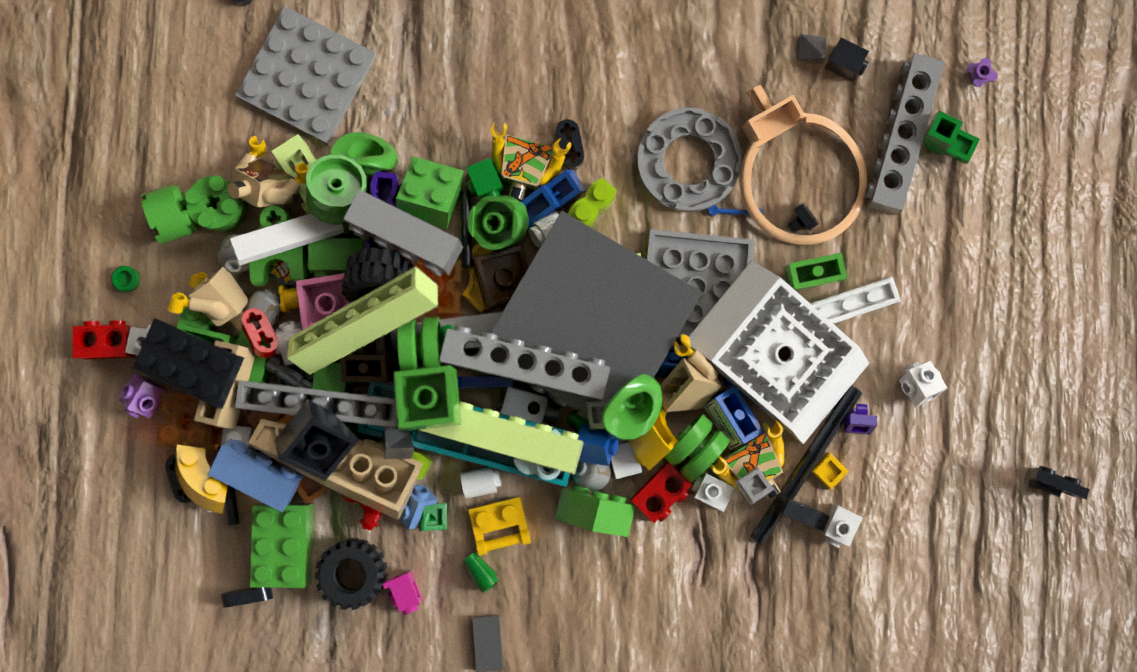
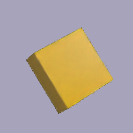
(829, 471)

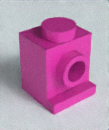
(404, 592)

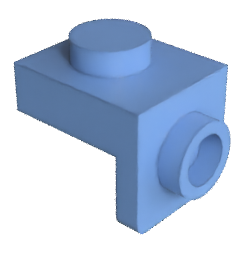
(414, 508)

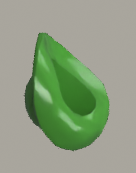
(368, 151)
(633, 408)

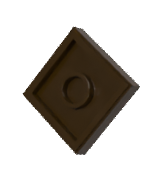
(499, 275)

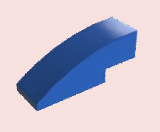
(553, 196)

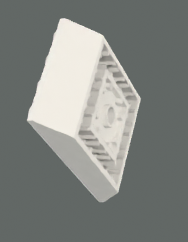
(743, 345)

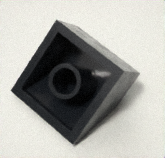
(315, 441)

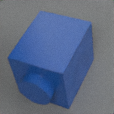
(598, 445)

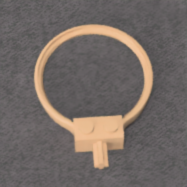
(771, 123)

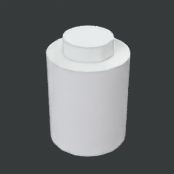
(480, 482)

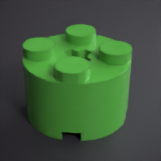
(203, 198)
(167, 213)
(512, 226)

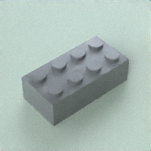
(403, 232)

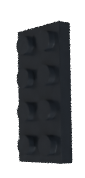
(188, 363)

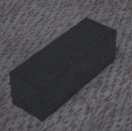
(802, 513)

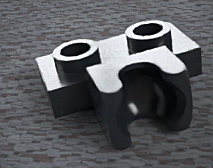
(1054, 484)

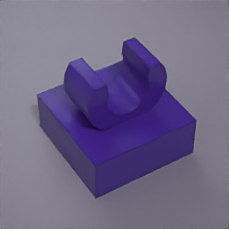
(859, 421)

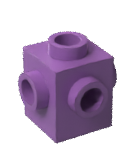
(141, 396)

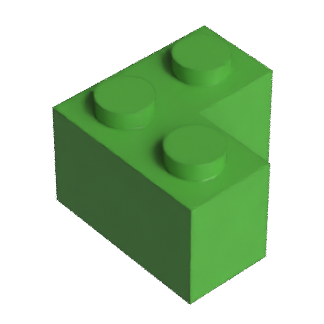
(595, 511)

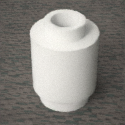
(541, 228)

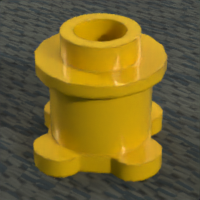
(288, 299)

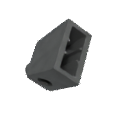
(516, 402)

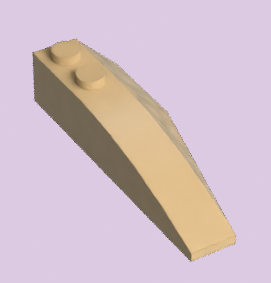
(360, 476)

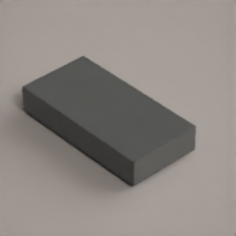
(487, 643)

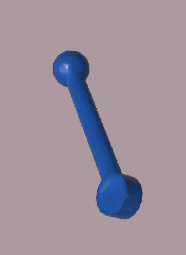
(713, 211)

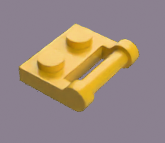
(497, 517)

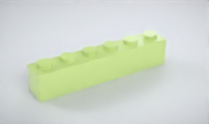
(363, 321)
(514, 438)

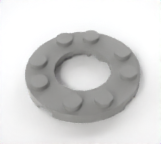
(698, 124)

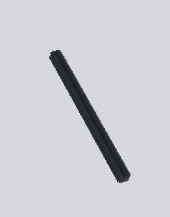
(808, 462)

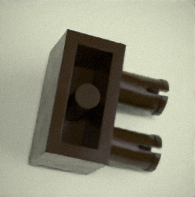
(370, 364)

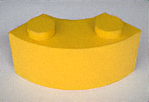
(654, 444)
(194, 480)

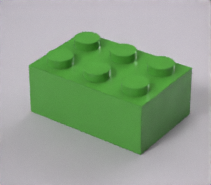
(281, 546)

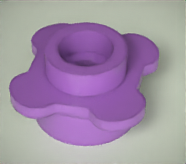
(977, 78)

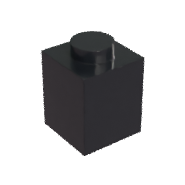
(847, 60)

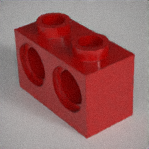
(104, 340)
(656, 487)

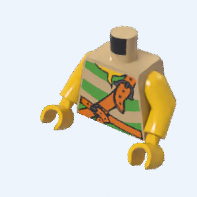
(525, 162)
(760, 452)

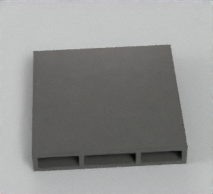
(597, 303)

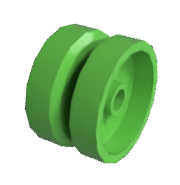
(333, 186)
(417, 348)
(700, 451)

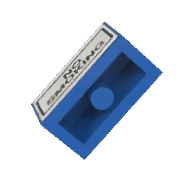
(733, 417)

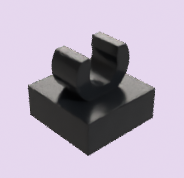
(805, 217)

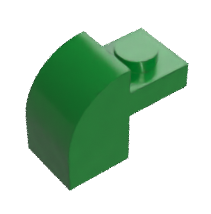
(947, 138)

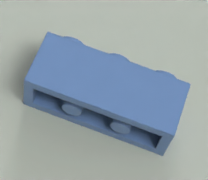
(255, 474)

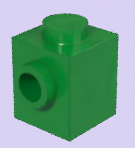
(484, 179)

